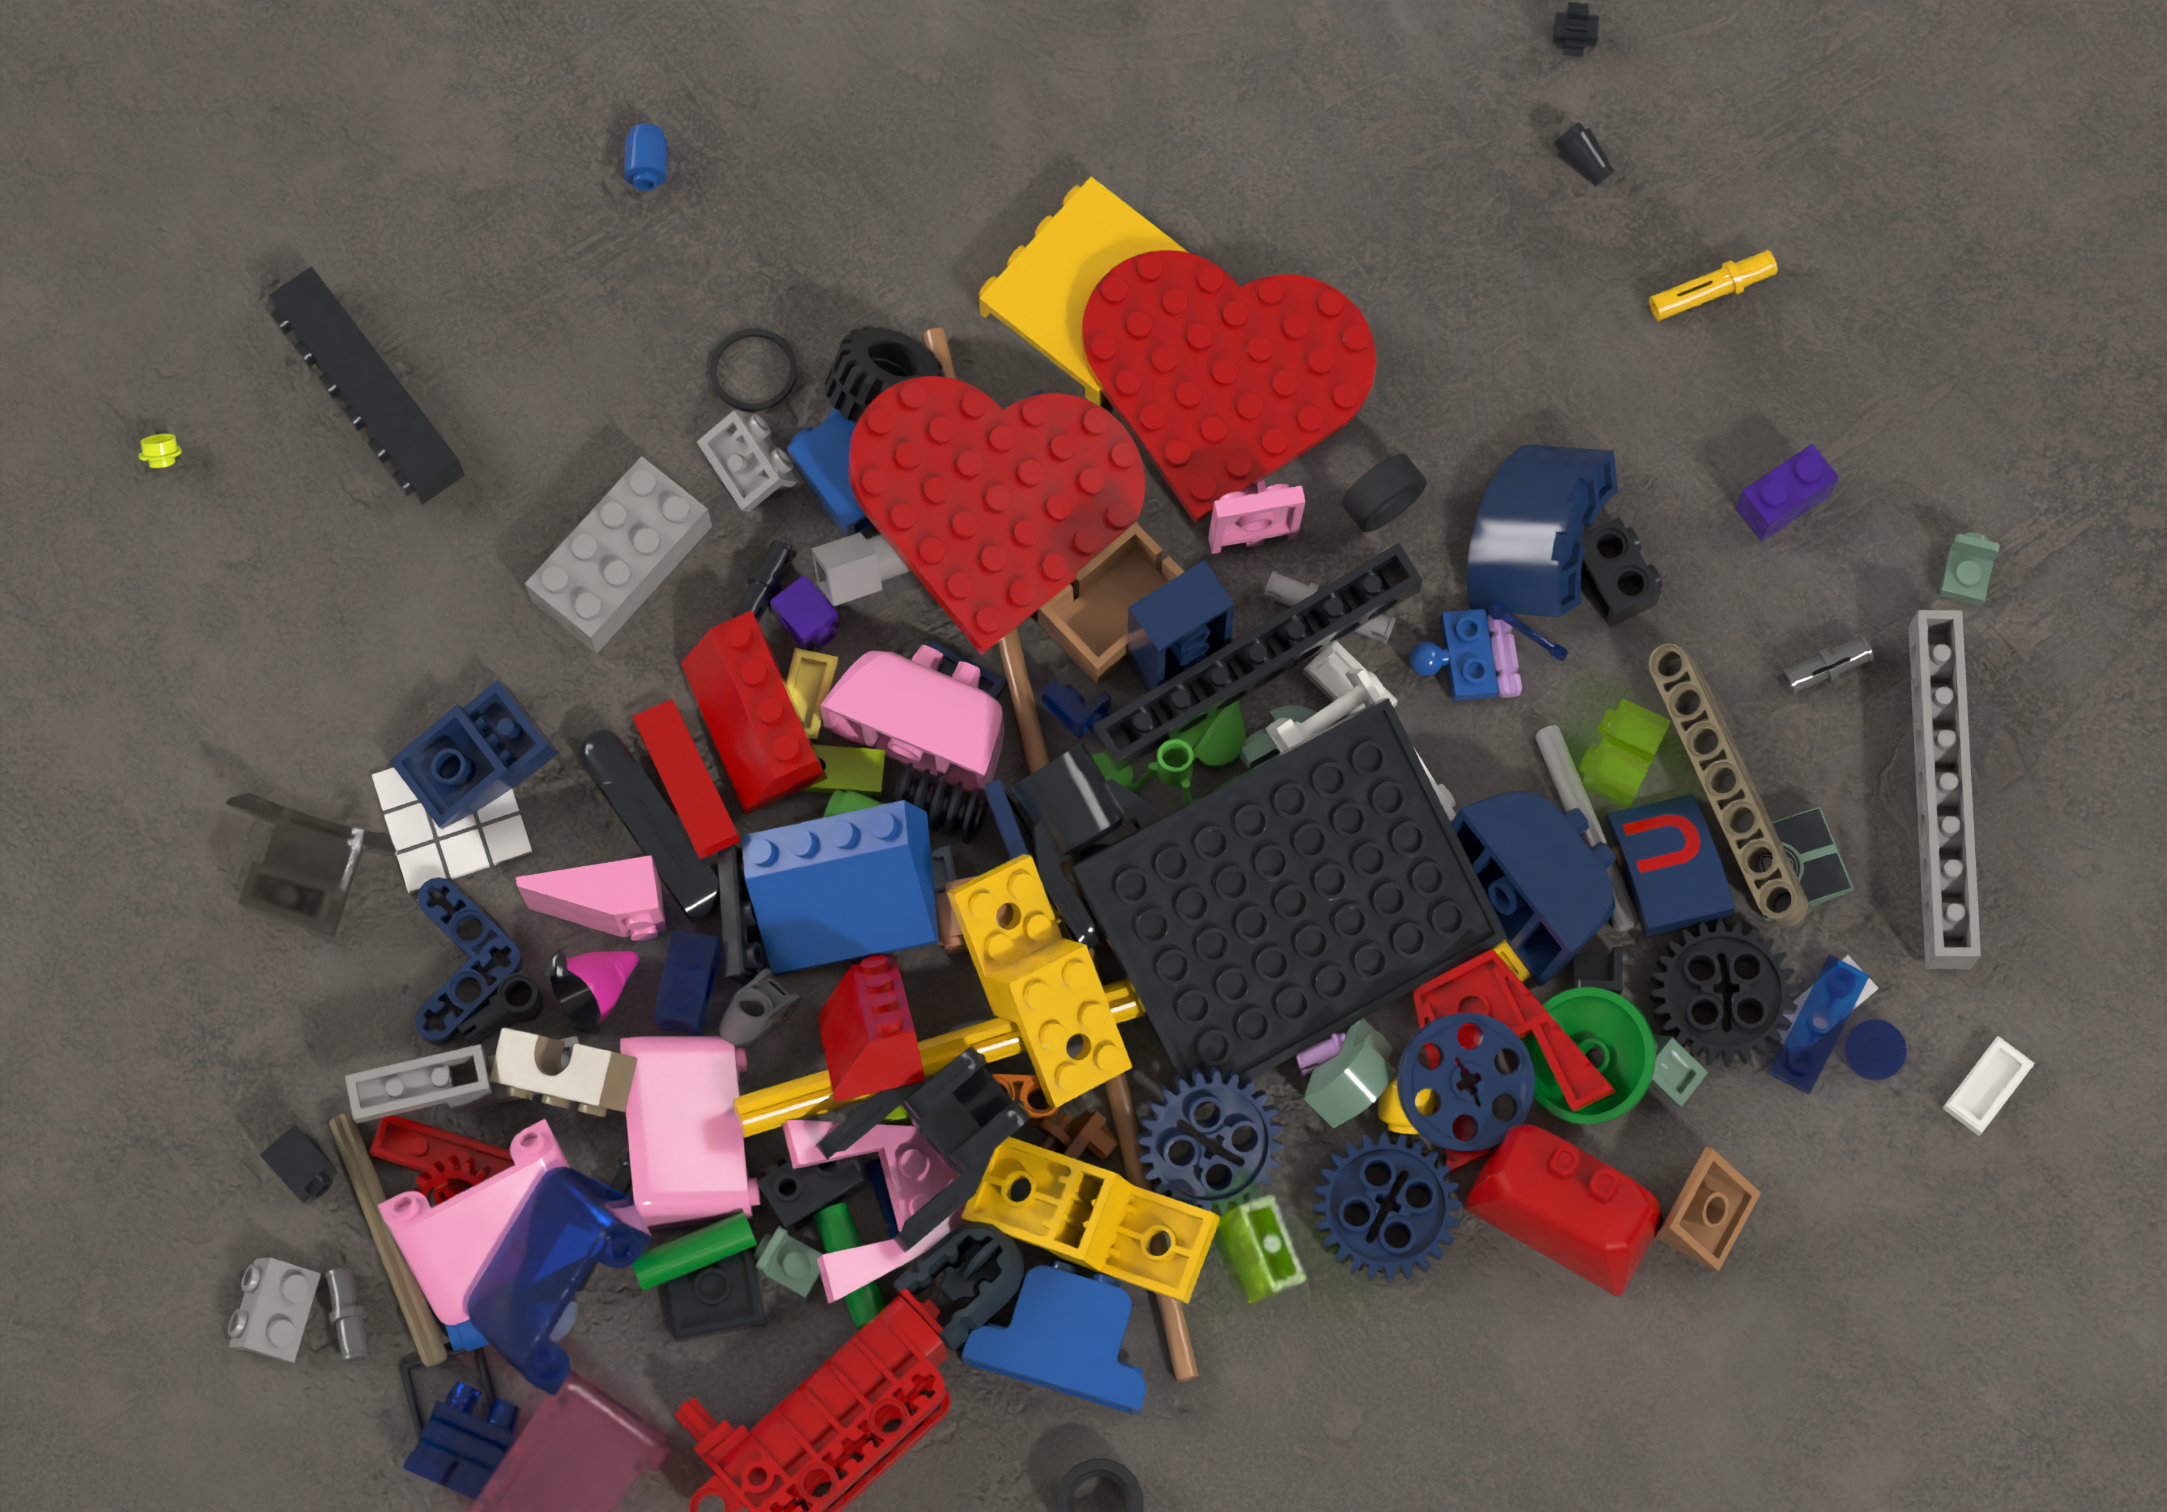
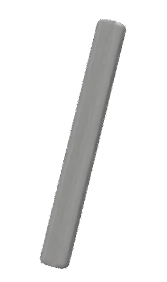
(1574, 796)

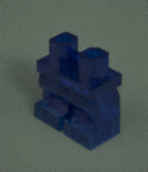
(458, 1437)

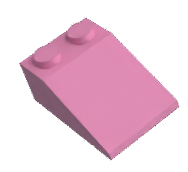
(607, 896)

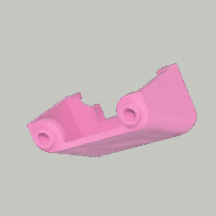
(686, 1131)
(457, 1239)

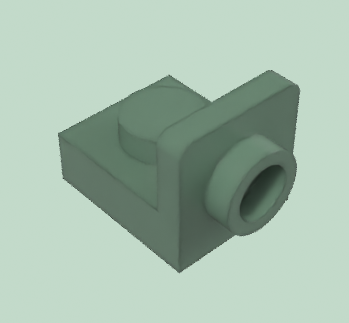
(1968, 568)
(1675, 1071)
(788, 1263)

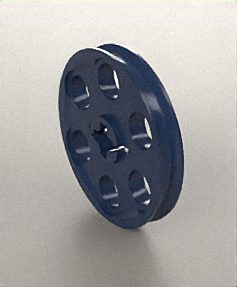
(1443, 1078)

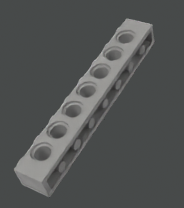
(1944, 790)

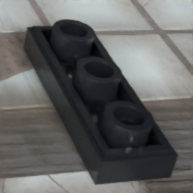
(741, 950)

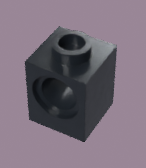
(300, 1165)

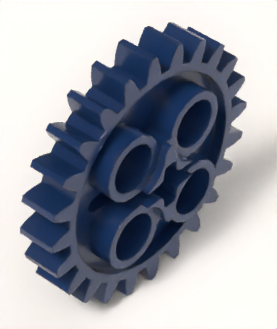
(1232, 1109)
(1422, 1225)

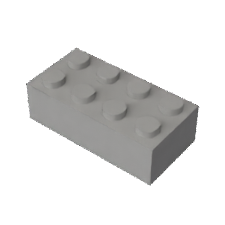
(618, 554)

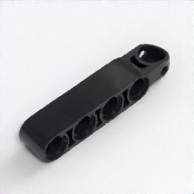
(651, 823)

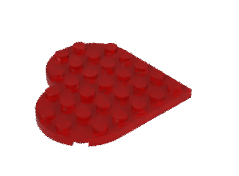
(1223, 374)
(991, 499)

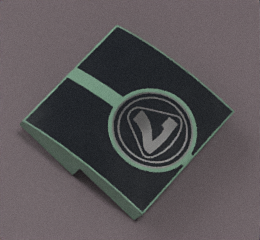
(1813, 858)

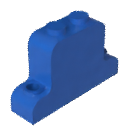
(1065, 1339)

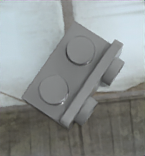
(747, 458)

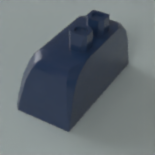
(1538, 876)

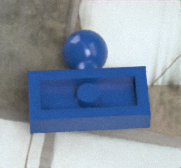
(1465, 653)

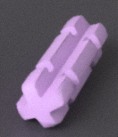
(1504, 658)

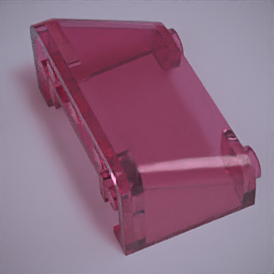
(575, 1455)

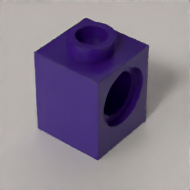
(806, 614)

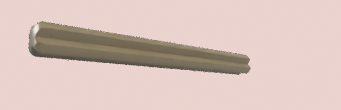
(402, 1279)

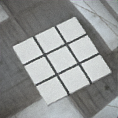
(467, 846)

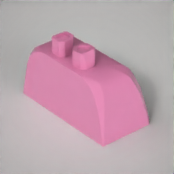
(919, 715)

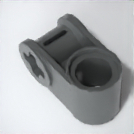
(757, 1010)

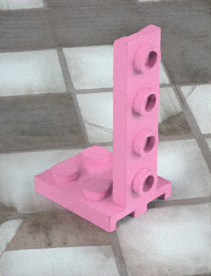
(1256, 515)

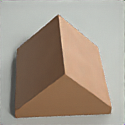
(1709, 1211)

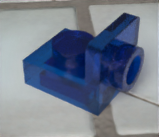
(1069, 707)

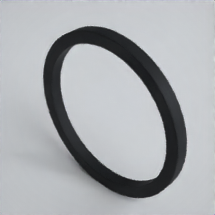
(754, 332)

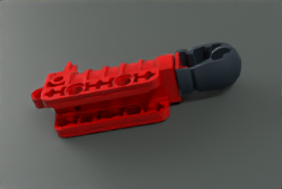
(860, 1390)

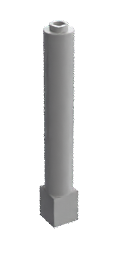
(855, 567)

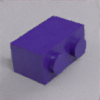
(1786, 492)

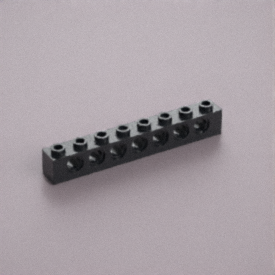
(1257, 657)

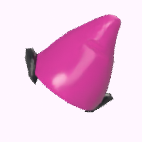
(589, 985)

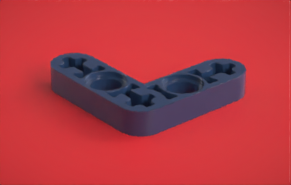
(478, 950)

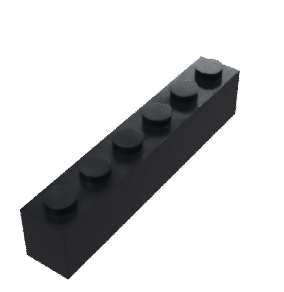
(366, 385)

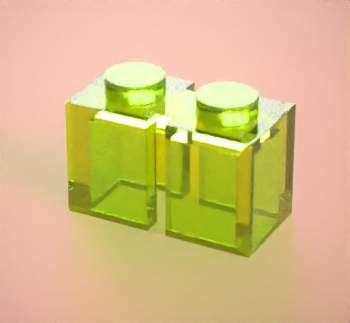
(1624, 753)

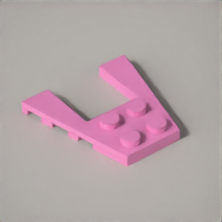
(912, 1177)

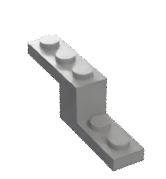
(448, 1077)

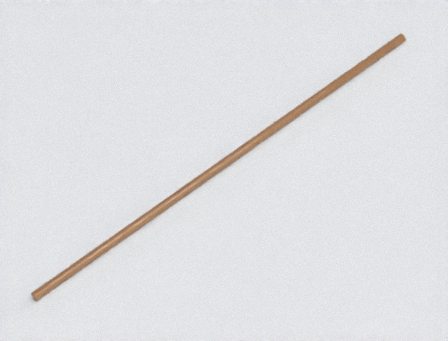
(1117, 1087)

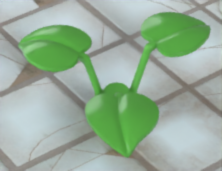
(1213, 742)

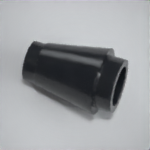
(1584, 154)

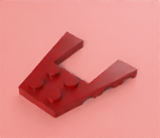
(1492, 989)

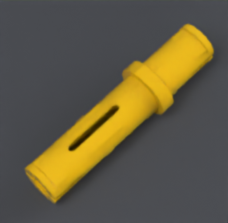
(1728, 279)

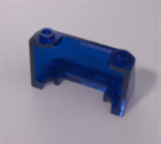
(543, 1263)

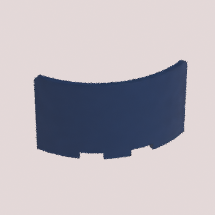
(1531, 527)

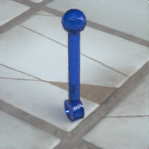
(1498, 612)

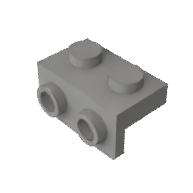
(273, 1309)

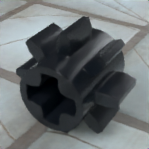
(1575, 29)

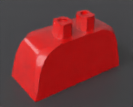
(1566, 1206)

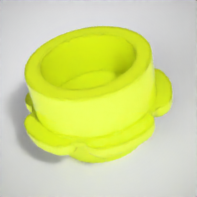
(159, 450)

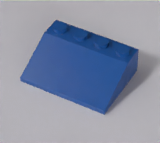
(842, 887)

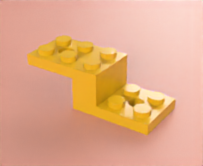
(1039, 980)
(1094, 1218)

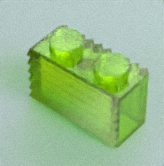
(1261, 1249)

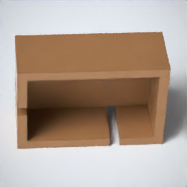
(1096, 623)

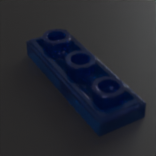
(1808, 1046)

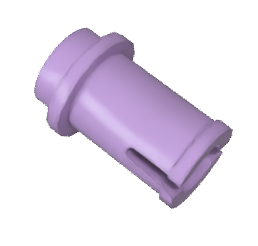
(1319, 1053)

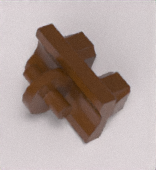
(1085, 1134)

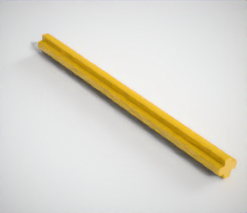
(814, 1095)

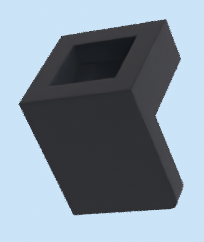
(1599, 970)

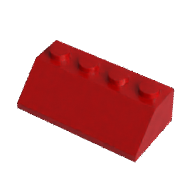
(751, 714)
(869, 1031)

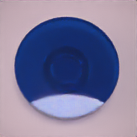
(1875, 1050)

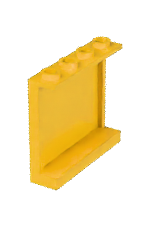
(1052, 277)

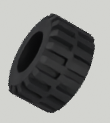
(873, 362)

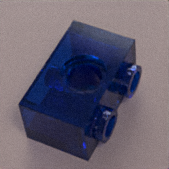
(688, 982)

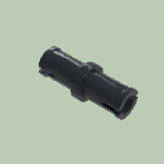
(766, 581)

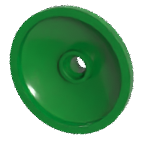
(1602, 1022)

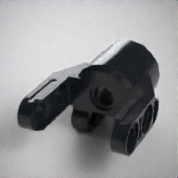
(1066, 811)
(959, 1116)

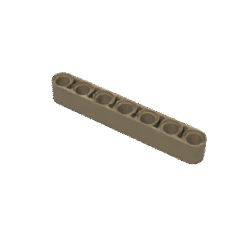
(1742, 798)

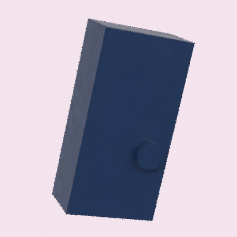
(1178, 626)

